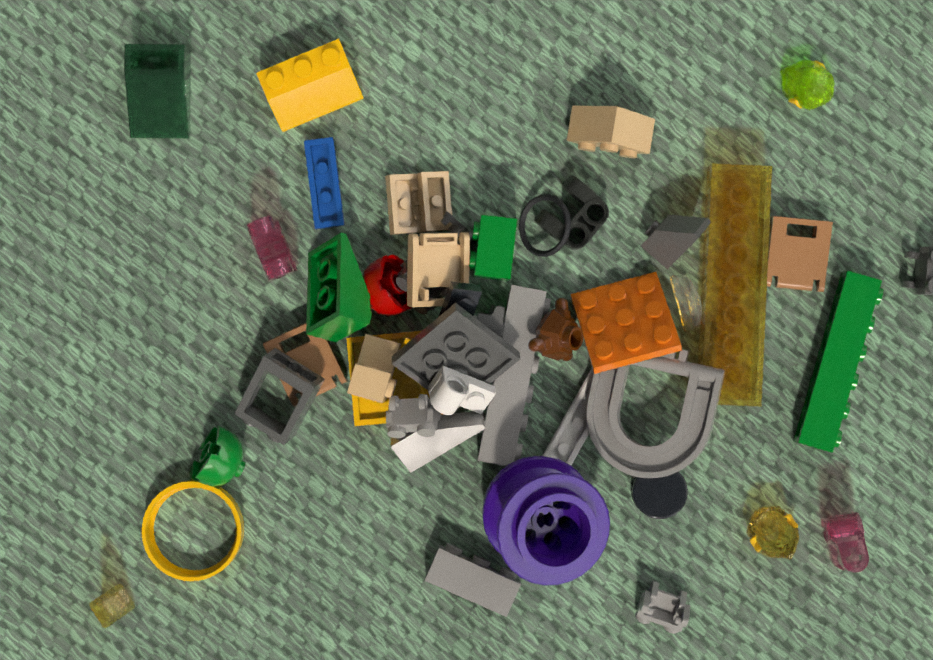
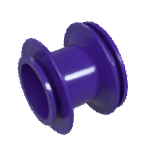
(518, 498)

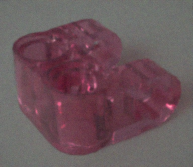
(271, 247)
(846, 537)

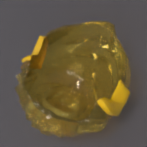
(773, 532)

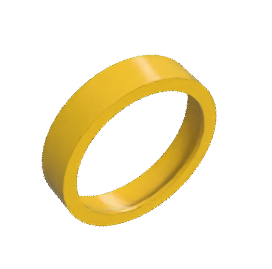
(158, 558)

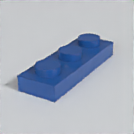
(324, 183)

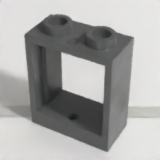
(294, 375)

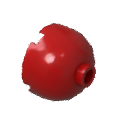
(381, 284)

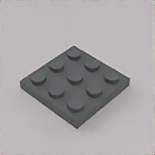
(458, 343)

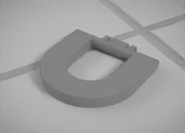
(694, 424)

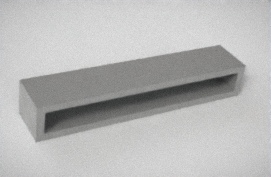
(505, 411)

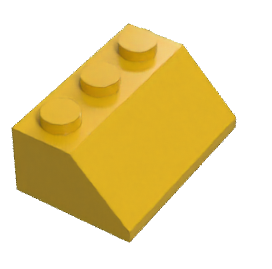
(310, 85)

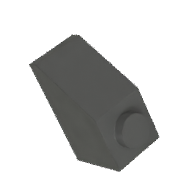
(673, 237)

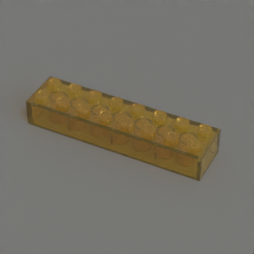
(736, 278)

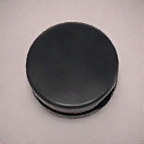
(659, 496)

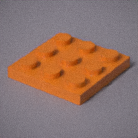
(626, 322)

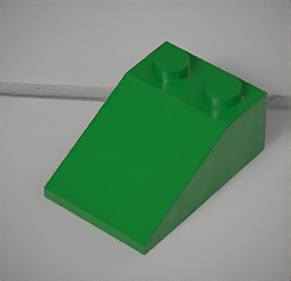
(335, 291)

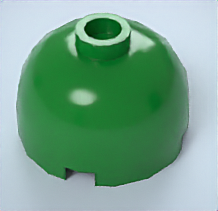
(219, 458)

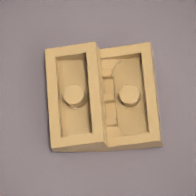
(418, 202)

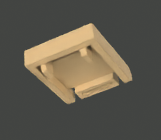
(435, 262)

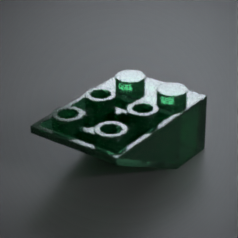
(158, 90)

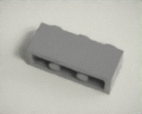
(473, 579)

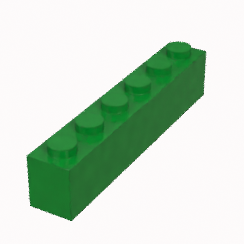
(838, 360)

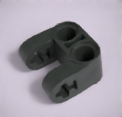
(587, 198)

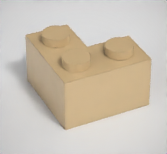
(611, 130)
(374, 370)

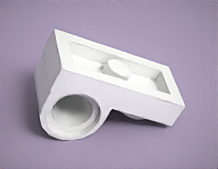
(454, 389)

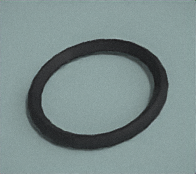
(563, 207)

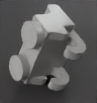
(411, 416)
(663, 608)

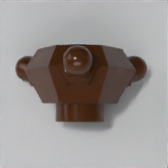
(557, 334)

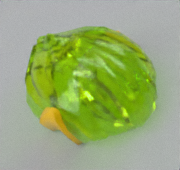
(807, 84)

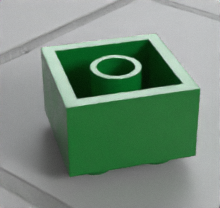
(494, 249)

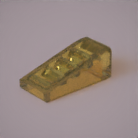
(112, 605)

